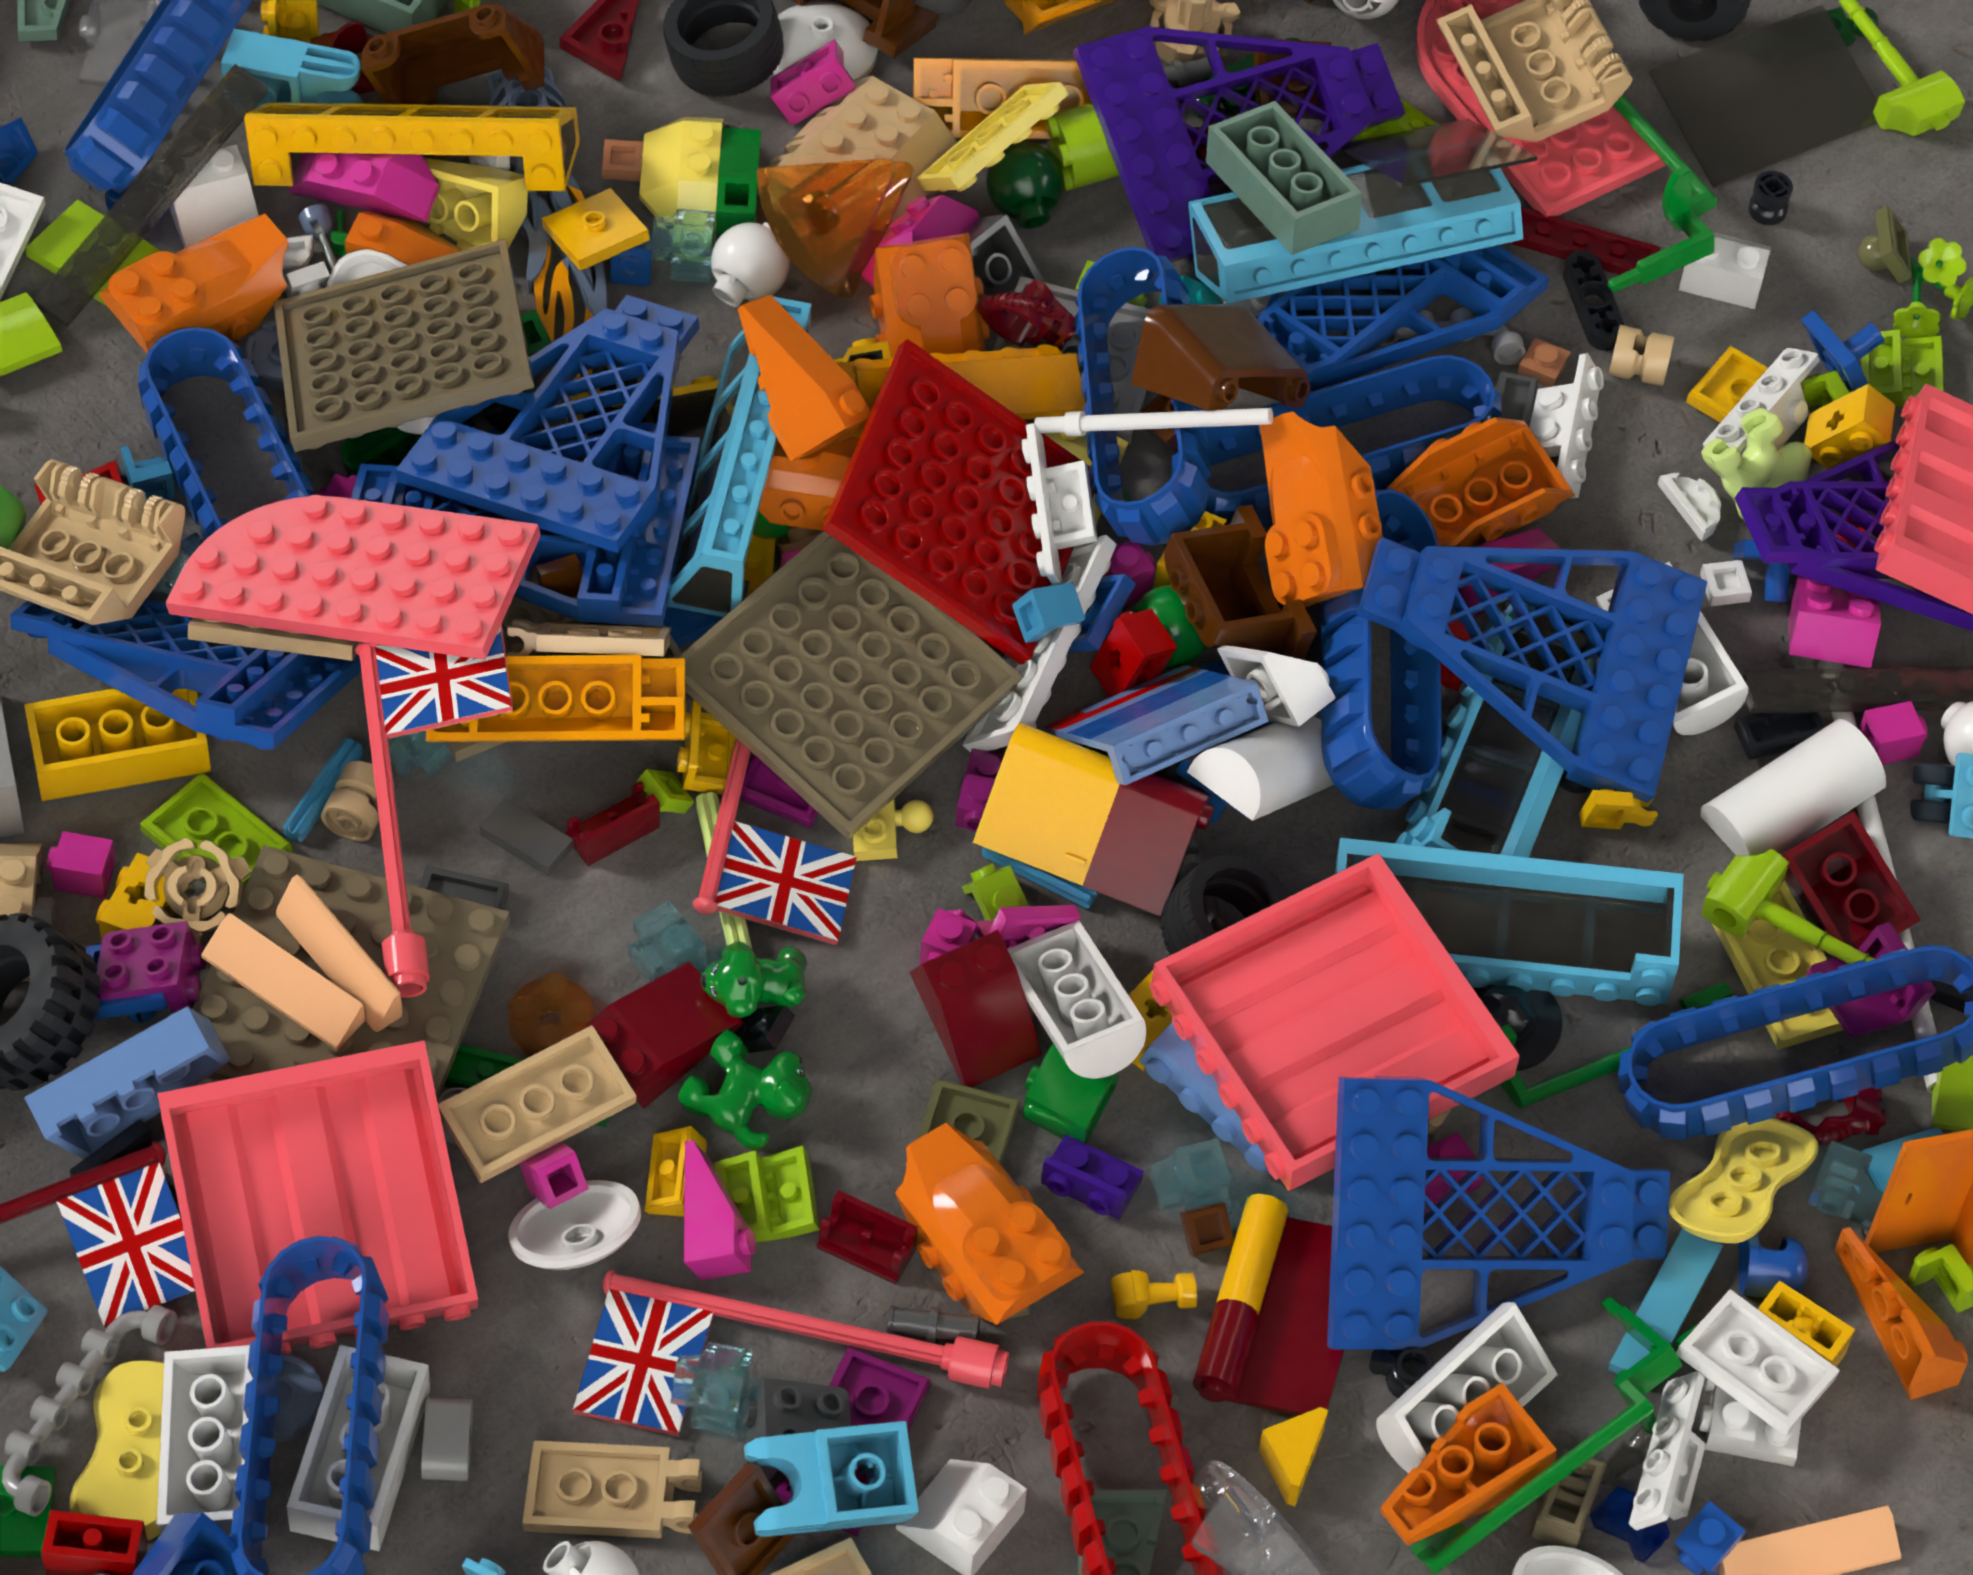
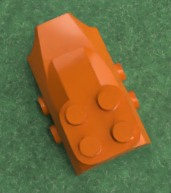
(213, 284)
(929, 296)
(1483, 482)
(804, 489)
(1319, 511)
(980, 1227)

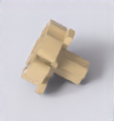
(1192, 16)
(180, 879)

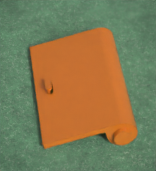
(1928, 1196)

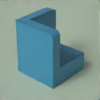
(150, 475)
(1047, 609)

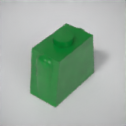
(1063, 1100)

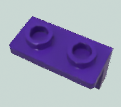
(1091, 1177)

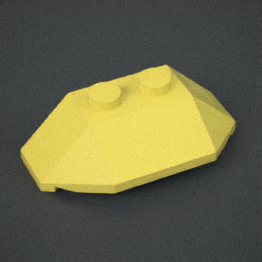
(681, 166)

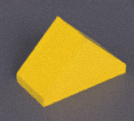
(1290, 1449)

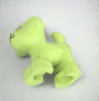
(1761, 461)

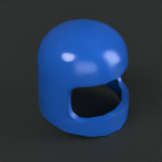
(1763, 1268)

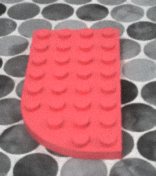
(1570, 164)
(360, 573)

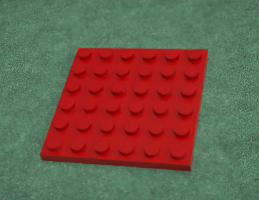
(946, 498)

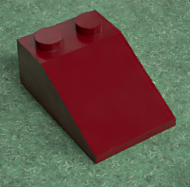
(1847, 883)
(978, 1009)
(662, 1030)

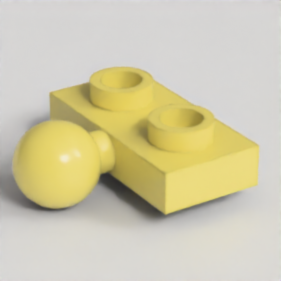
(879, 836)

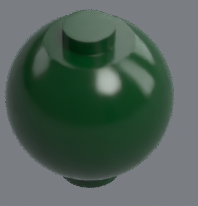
(1026, 183)

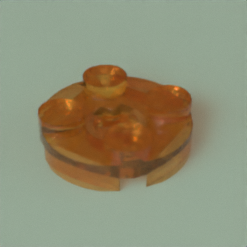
(542, 996)

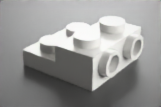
(1740, 1432)

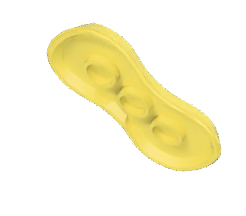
(1739, 1185)
(126, 1457)

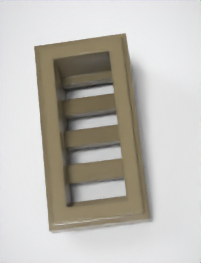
(1560, 1526)

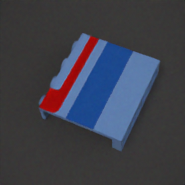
(1165, 720)

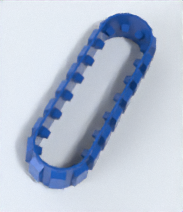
(150, 90)
(209, 353)
(1420, 381)
(1184, 498)
(1347, 733)
(1786, 1002)
(285, 1277)

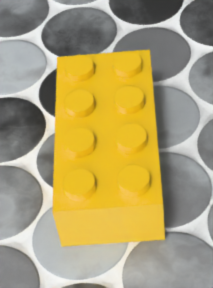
(109, 743)

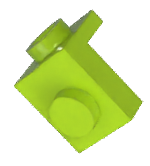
(1823, 389)
(995, 889)
(1949, 1272)

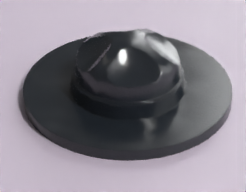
(1531, 1015)

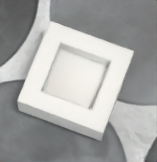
(307, 279)
(1726, 583)

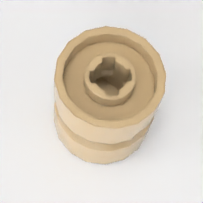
(1641, 355)
(353, 805)

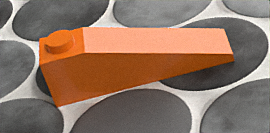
(397, 237)
(806, 389)
(1909, 1331)
(1471, 1468)

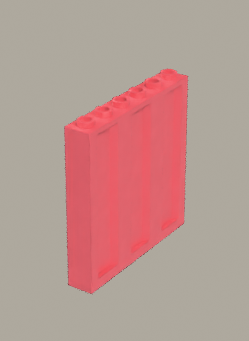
(1931, 500)
(1322, 992)
(312, 1153)

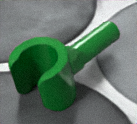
(339, 235)

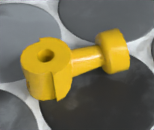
(1135, 1293)

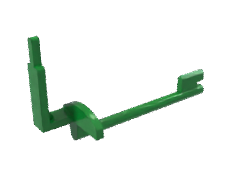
(1678, 207)
(1526, 1096)
(1632, 1384)

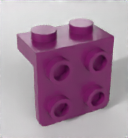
(152, 962)
(1882, 1009)

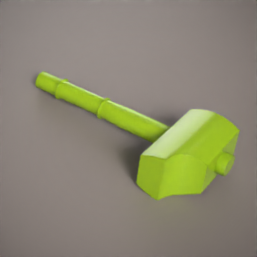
(1919, 102)
(1745, 894)

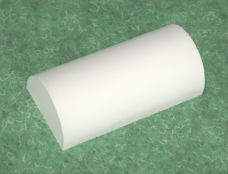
(1711, 683)
(1265, 768)
(1797, 792)
(1079, 1001)
(1492, 1354)
(202, 1433)

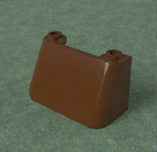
(418, 59)
(1211, 352)

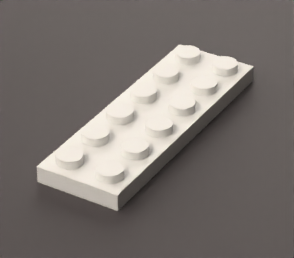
(1024, 704)

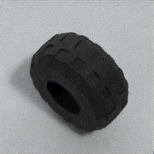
(1695, 18)

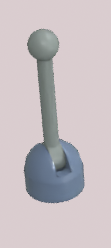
(317, 221)

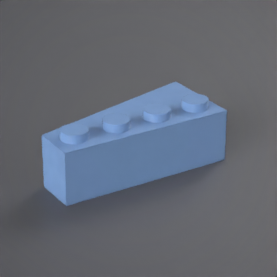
(1174, 1064)
(122, 1084)

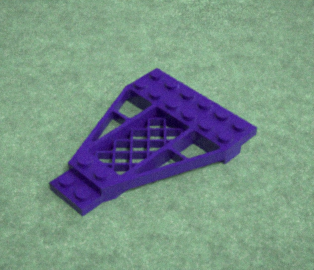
(1154, 143)
(1795, 523)

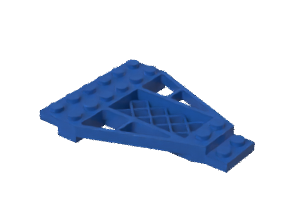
(1482, 280)
(547, 486)
(614, 586)
(1638, 662)
(246, 690)
(1382, 1217)

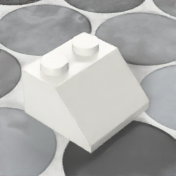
(215, 198)
(1730, 273)
(1288, 686)
(965, 1514)

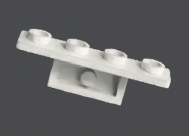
(1776, 392)
(1565, 420)
(1062, 502)
(1672, 1456)

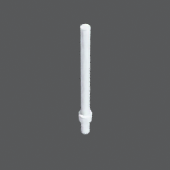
(1079, 423)

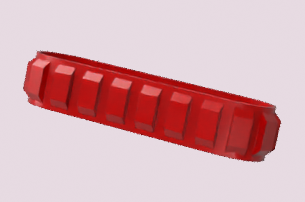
(1125, 1352)

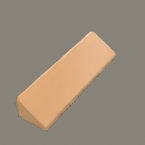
(339, 953)
(284, 982)
(1819, 1548)

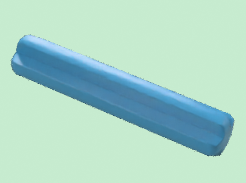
(314, 800)
(1072, 891)

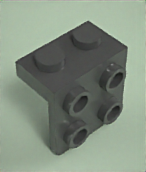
(792, 1408)

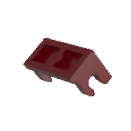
(615, 826)
(868, 1237)

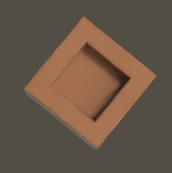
(622, 160)
(1544, 362)

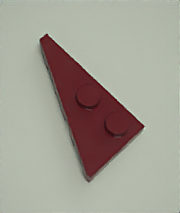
(603, 36)

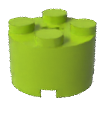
(1080, 147)

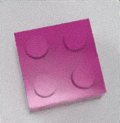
(1833, 624)

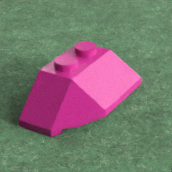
(374, 182)
(924, 221)

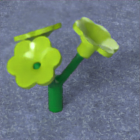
(1939, 267)

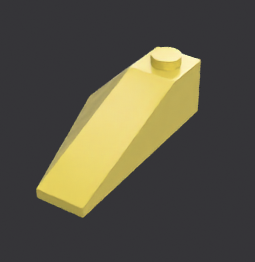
(477, 203)

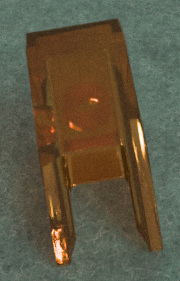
(832, 215)

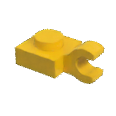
(1612, 809)

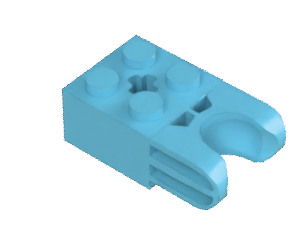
(294, 68)
(824, 1480)

